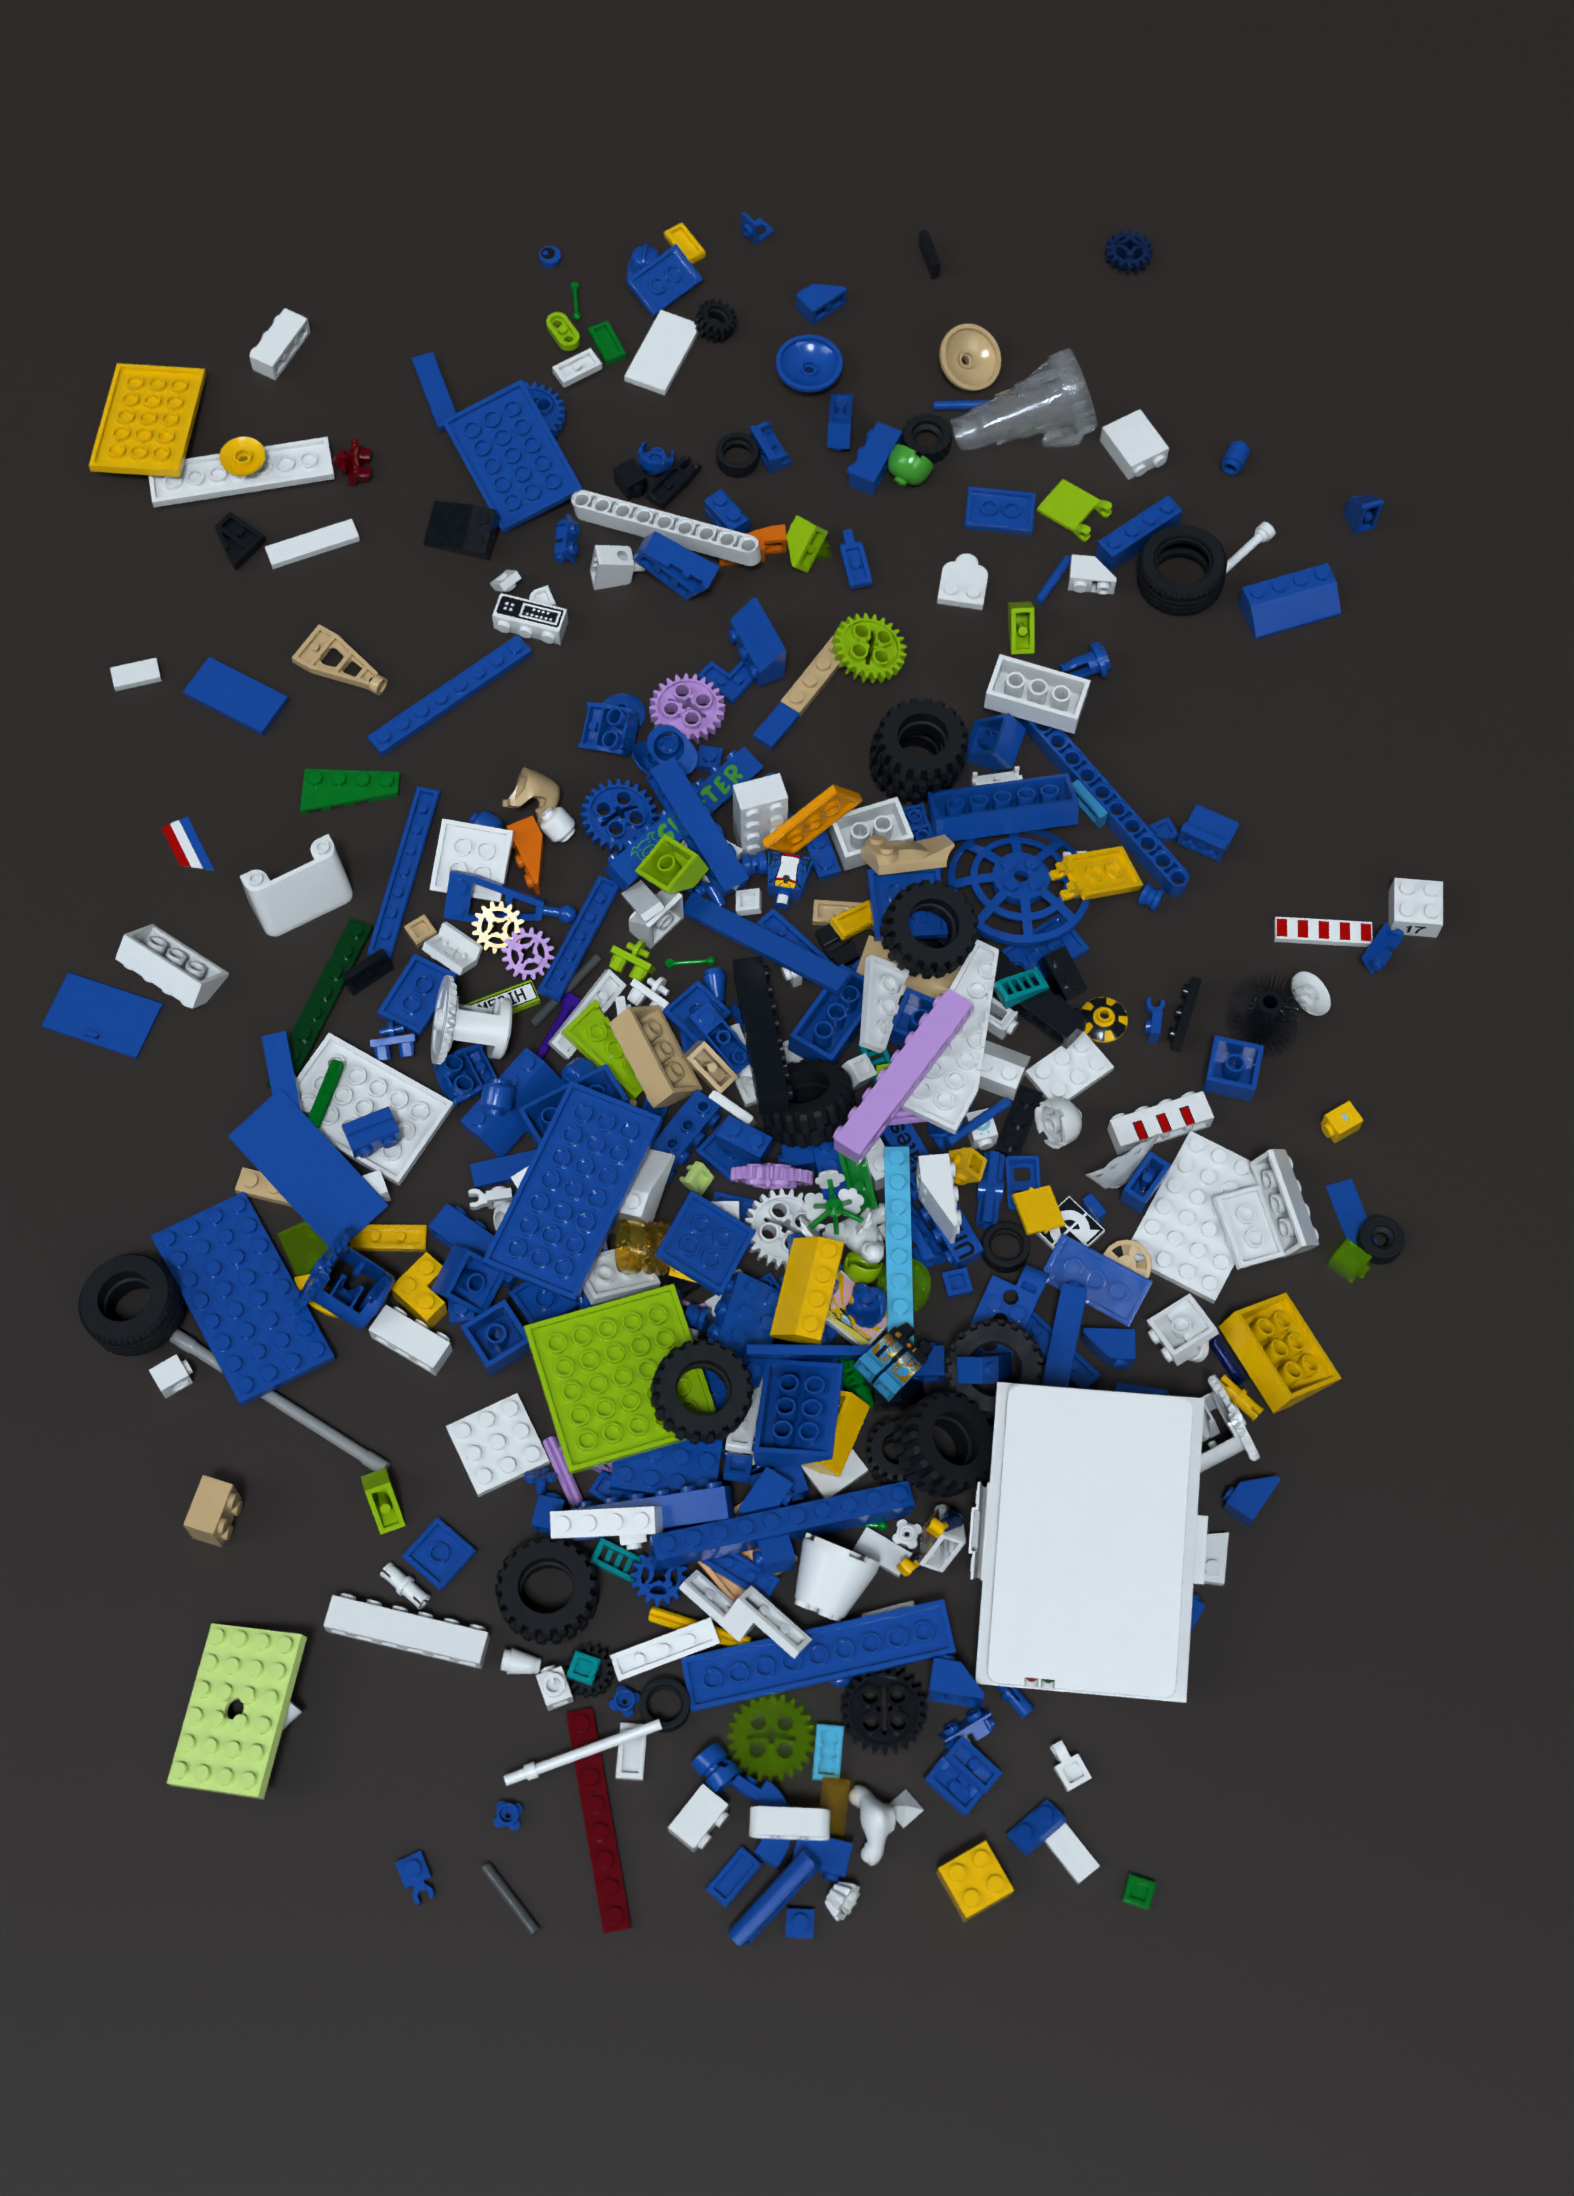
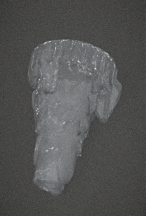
(1047, 402)

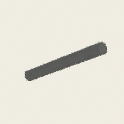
(579, 976)

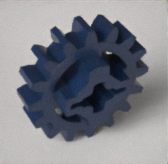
(1128, 251)

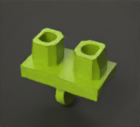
(621, 958)

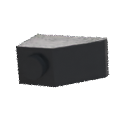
(907, 1396)

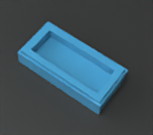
(1090, 805)

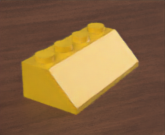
(807, 1290)

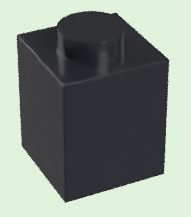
(630, 479)

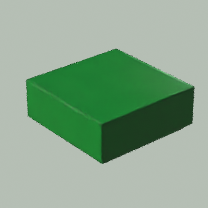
(1138, 1892)

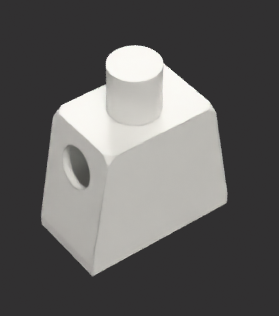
(612, 566)

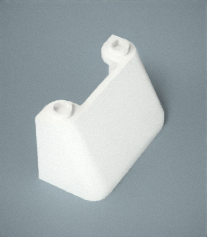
(299, 893)

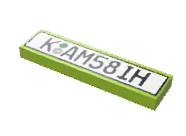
(521, 996)

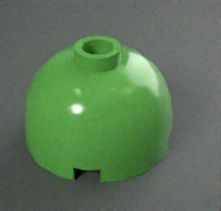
(908, 466)

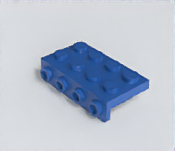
(745, 1318)

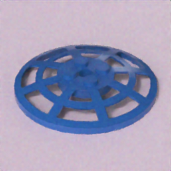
(1018, 892)

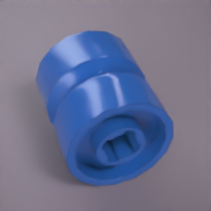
(716, 1768)

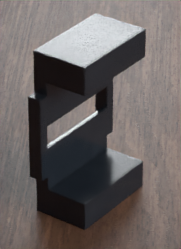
(843, 954)

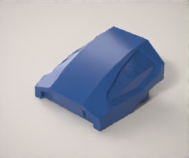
(609, 729)
(464, 1074)

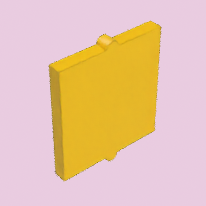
(1038, 1210)

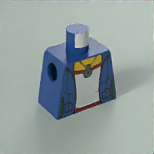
(788, 877)

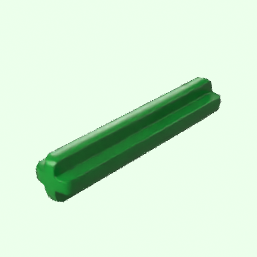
(326, 1092)

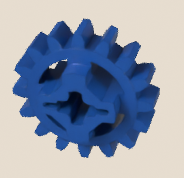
(648, 1587)

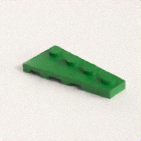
(346, 787)

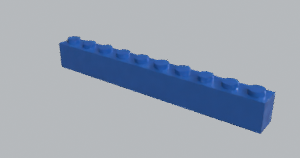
(813, 1517)

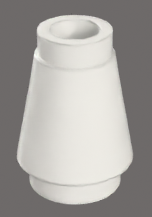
(519, 1662)

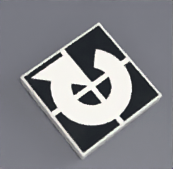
(1078, 1226)

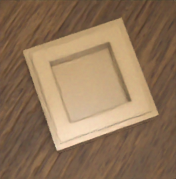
(420, 930)

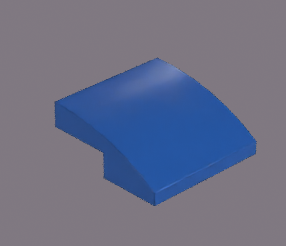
(962, 1776)

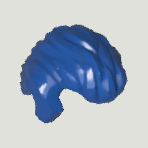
(655, 460)
(868, 1305)

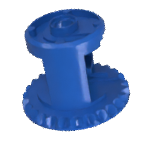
(339, 1300)

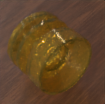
(637, 1245)

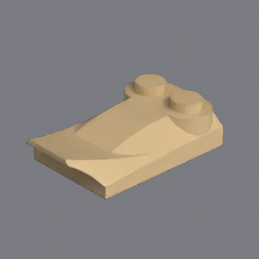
(906, 856)

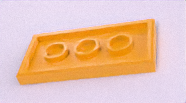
(812, 820)

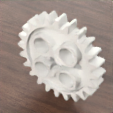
(775, 1249)

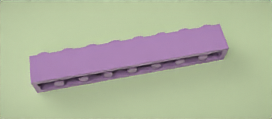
(902, 1076)

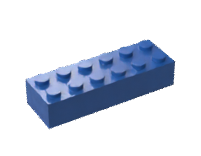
(1003, 807)

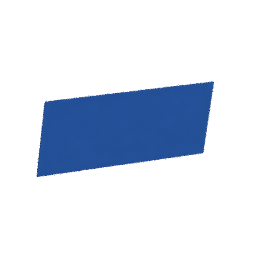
(307, 1169)

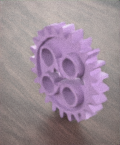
(688, 707)
(771, 1176)

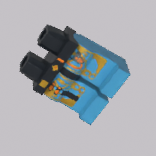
(900, 1354)

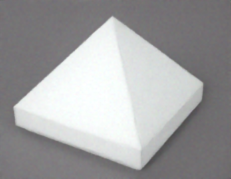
(905, 1808)

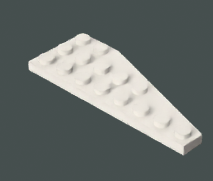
(954, 1079)

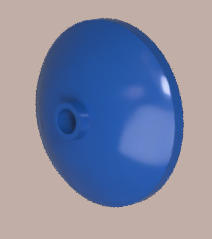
(811, 355)

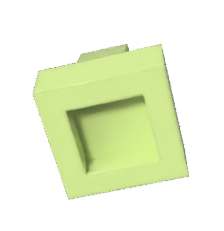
(697, 1178)

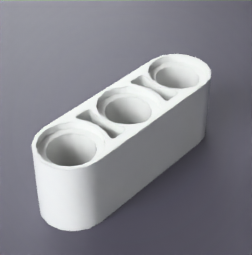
(789, 1823)

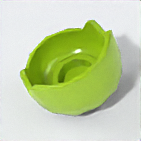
(860, 1270)

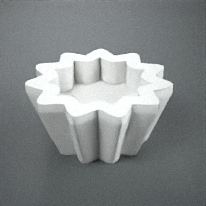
(842, 1899)

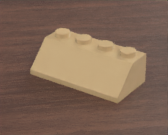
(654, 1055)

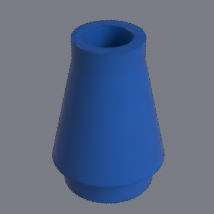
(716, 982)

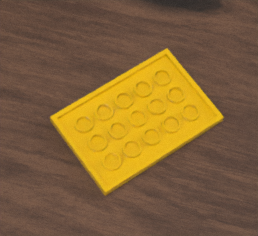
(148, 420)

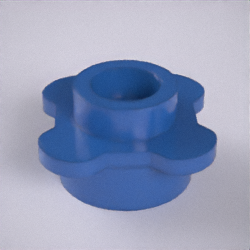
(621, 1694)
(504, 1808)

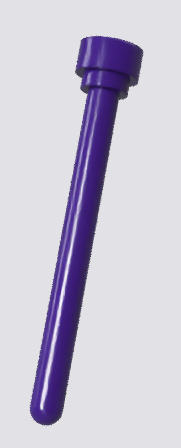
(567, 1006)

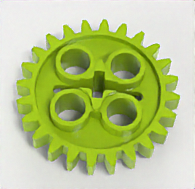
(888, 652)

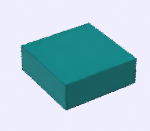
(583, 1668)

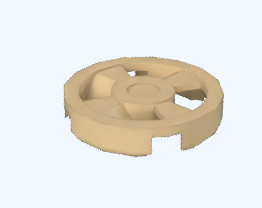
(1130, 1250)

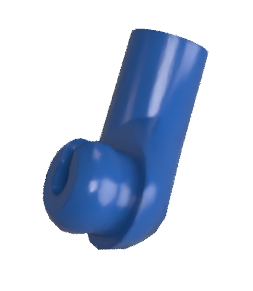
(707, 889)

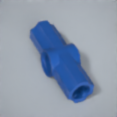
(990, 1190)

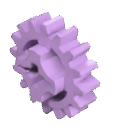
(537, 960)

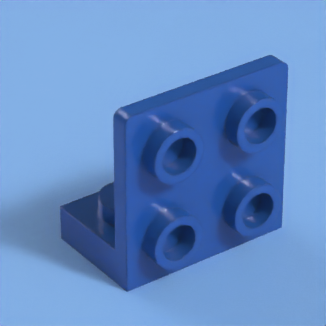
(1207, 833)

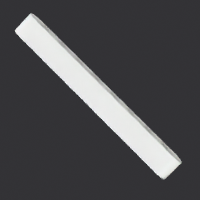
(687, 532)

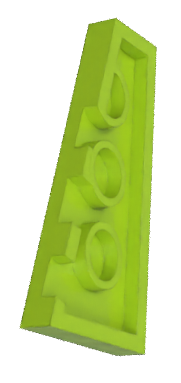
(595, 1040)

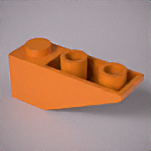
(529, 849)

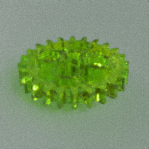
(770, 1763)

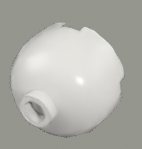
(1059, 1121)

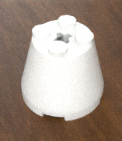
(831, 1577)

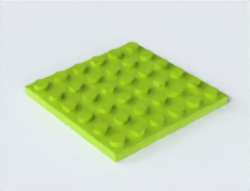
(600, 1375)

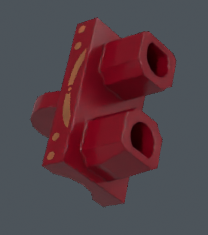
(351, 462)

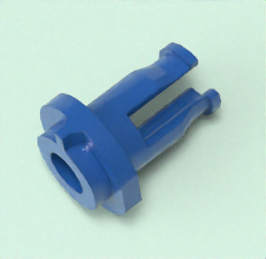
(1095, 660)

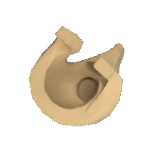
(534, 785)

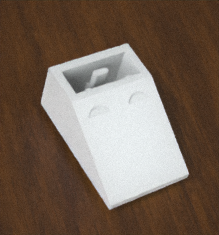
(937, 1192)

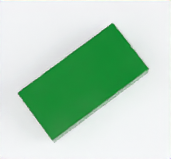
(607, 343)

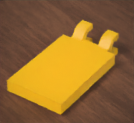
(1097, 874)

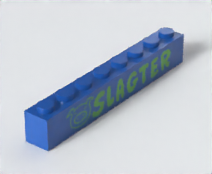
(713, 791)

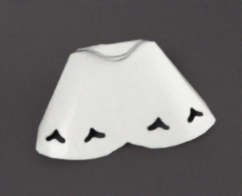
(1122, 1168)

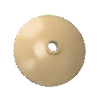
(980, 355)

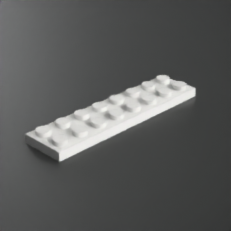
(283, 467)

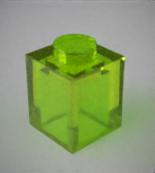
(1350, 1261)

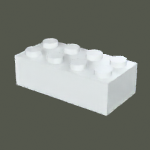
(1037, 693)
(758, 811)

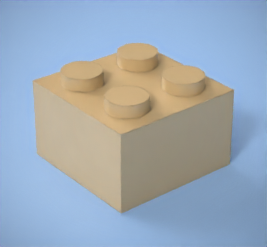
(213, 1511)

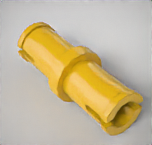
(1240, 1398)

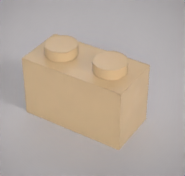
(709, 1066)

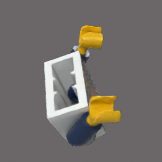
(940, 1542)

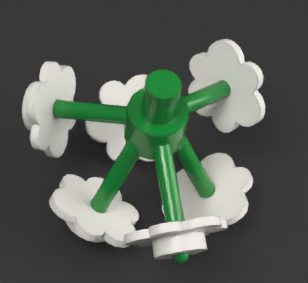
(847, 1204)

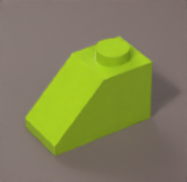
(804, 542)
(1021, 627)
(383, 1501)

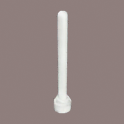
(1263, 533)

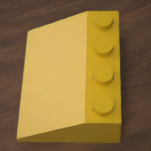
(1279, 1352)

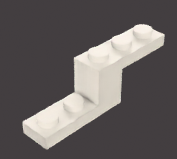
(746, 1612)

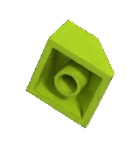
(672, 866)

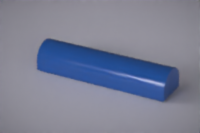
(774, 1898)

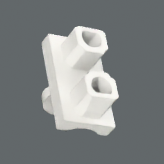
(640, 992)

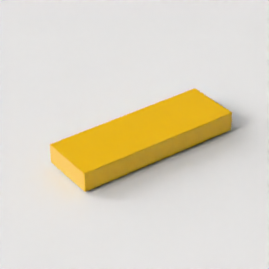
(391, 1238)

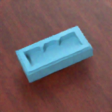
(827, 1752)

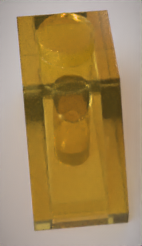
(835, 1798)

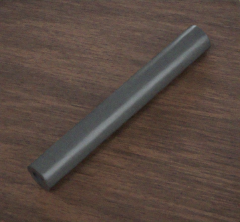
(510, 1898)

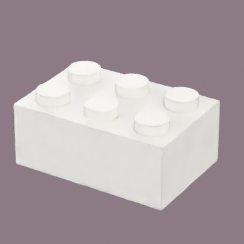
(858, 825)

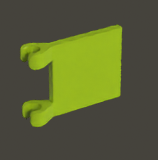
(1071, 506)

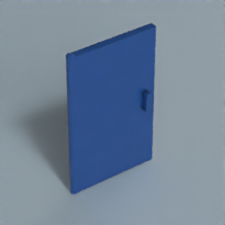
(94, 1010)

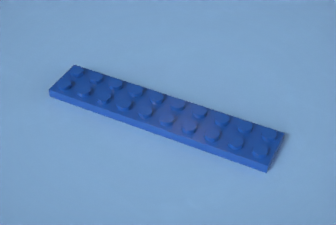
(832, 1655)

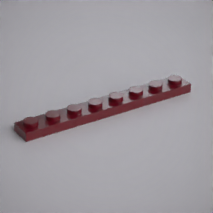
(599, 1825)

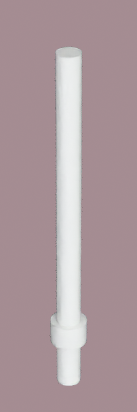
(532, 1770)

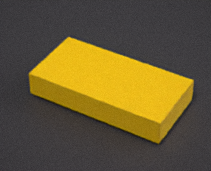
(686, 242)
(852, 921)

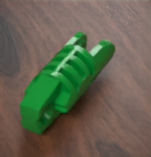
(856, 1383)

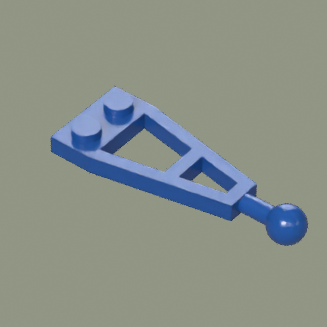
(460, 895)

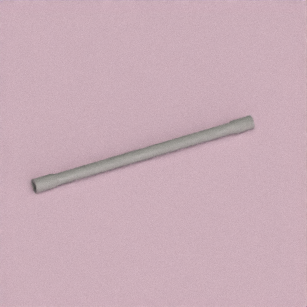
(365, 1456)

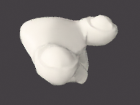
(870, 1242)
(876, 1820)

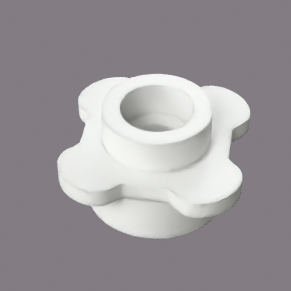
(907, 1541)

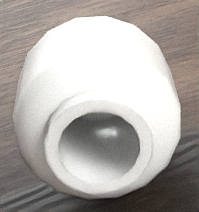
(557, 824)

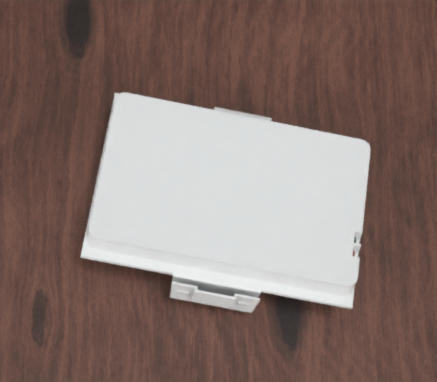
(1089, 1541)

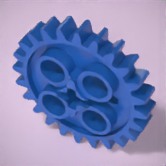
(549, 406)
(607, 799)

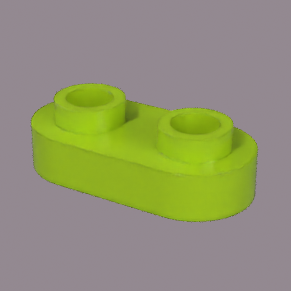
(563, 333)

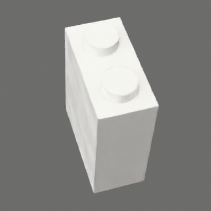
(1134, 444)

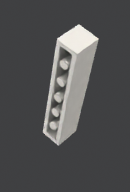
(407, 1631)

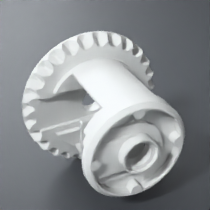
(468, 1023)
(1235, 1423)

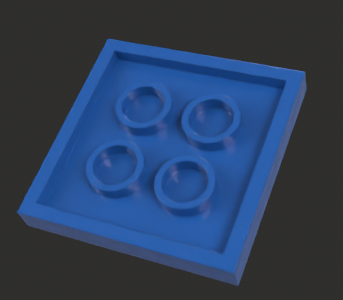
(883, 890)
(705, 1243)

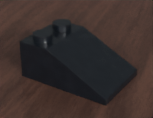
(462, 529)

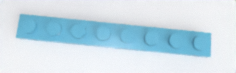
(898, 1237)

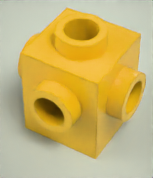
(968, 1165)

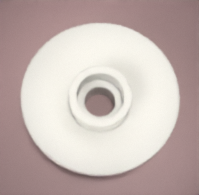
(1316, 994)

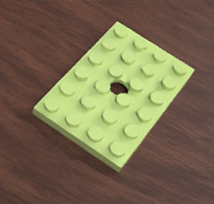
(237, 1752)

